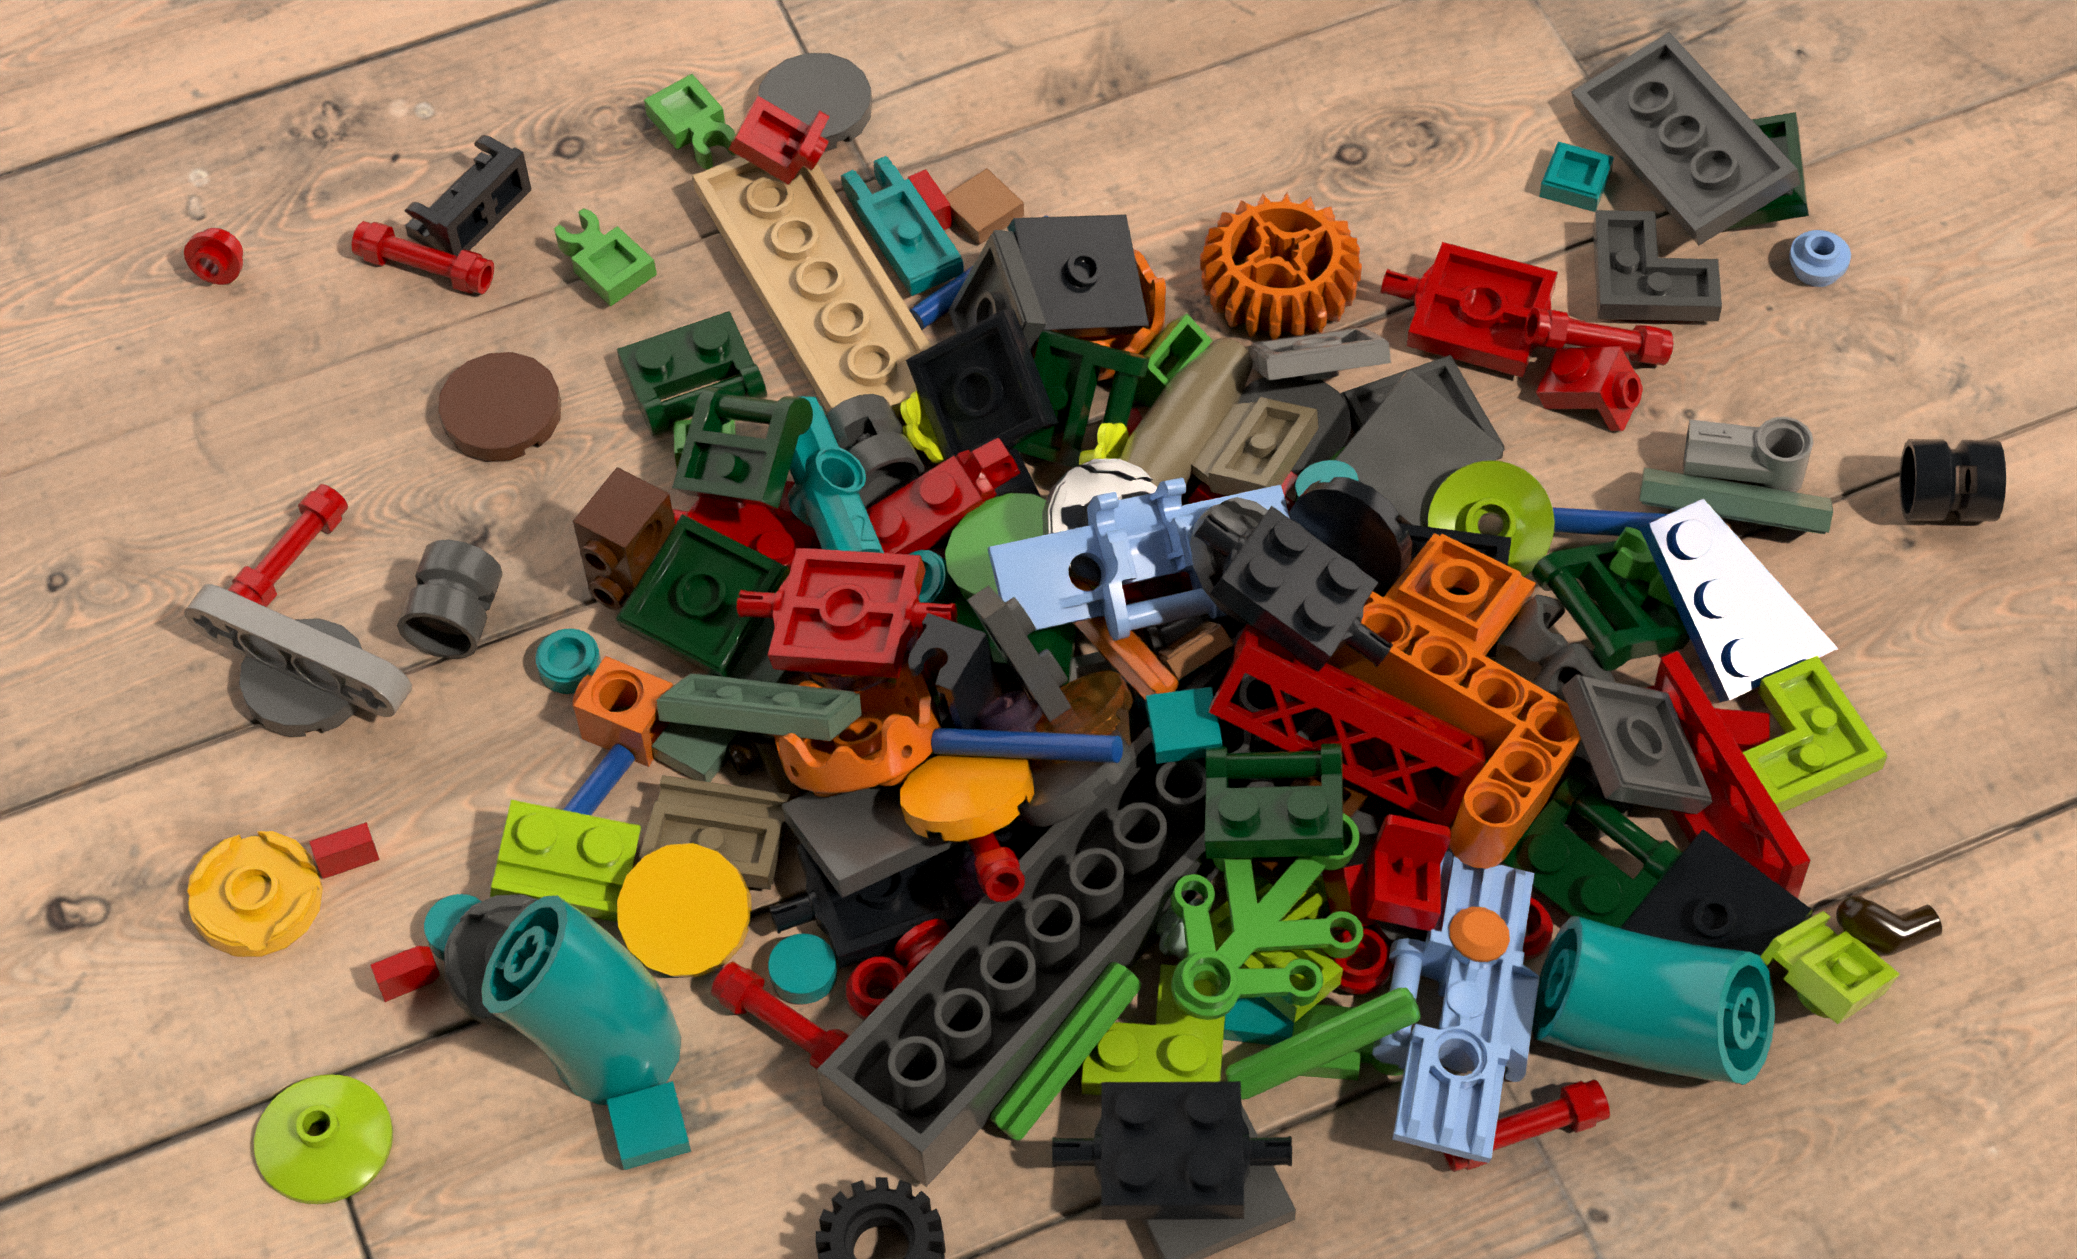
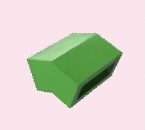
(1179, 338)

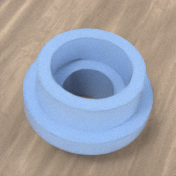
(1819, 257)

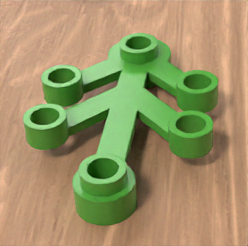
(1257, 929)

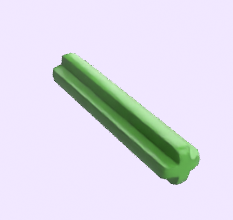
(1324, 1042)
(1065, 1050)

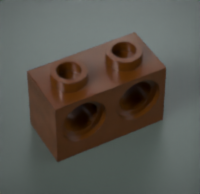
(621, 535)

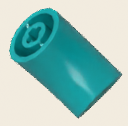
(582, 1002)
(1655, 1003)

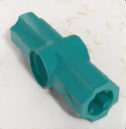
(829, 489)

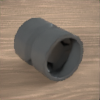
(876, 438)
(450, 599)

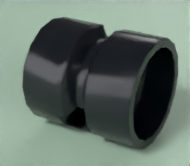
(1930, 480)

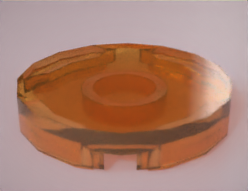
(1093, 708)

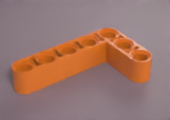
(1523, 727)

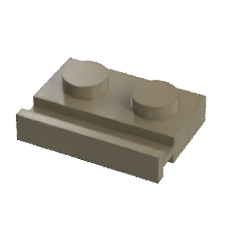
(730, 819)

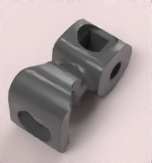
(1558, 661)

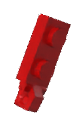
(940, 498)

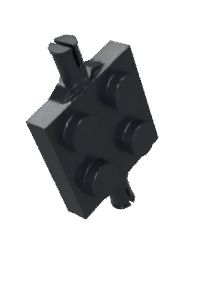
(1294, 588)
(879, 914)
(1172, 1150)

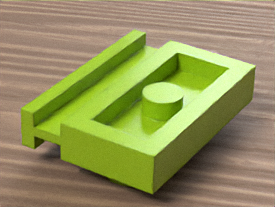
(565, 856)
(1830, 970)

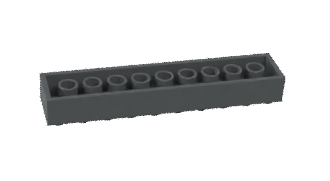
(1010, 972)

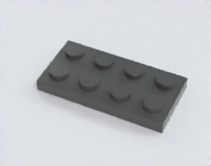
(1685, 138)

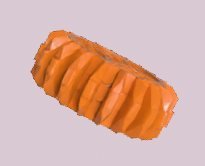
(1275, 284)

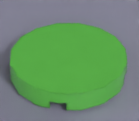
(991, 524)

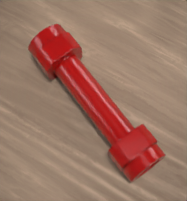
(378, 244)
(1554, 329)
(319, 512)
(997, 869)
(743, 992)
(1579, 1106)

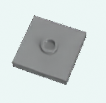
(1319, 354)

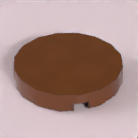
(499, 406)

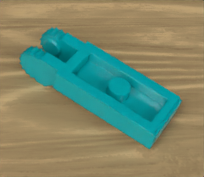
(904, 228)

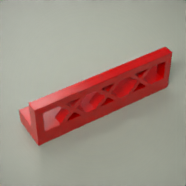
(1360, 705)
(1741, 807)

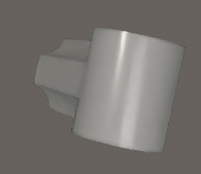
(1763, 455)

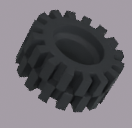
(880, 1208)

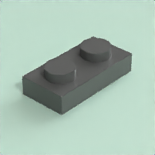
(1036, 672)

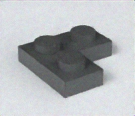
(1638, 283)

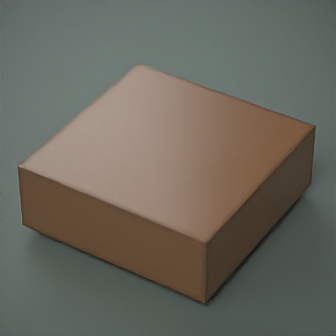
(984, 206)
(1195, 648)

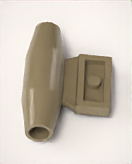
(1207, 434)

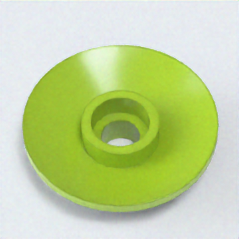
(1503, 492)
(330, 1164)

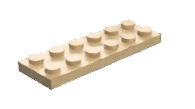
(816, 280)

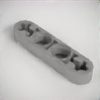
(298, 650)

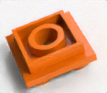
(1474, 618)

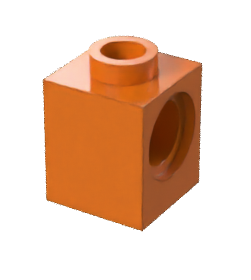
(616, 686)

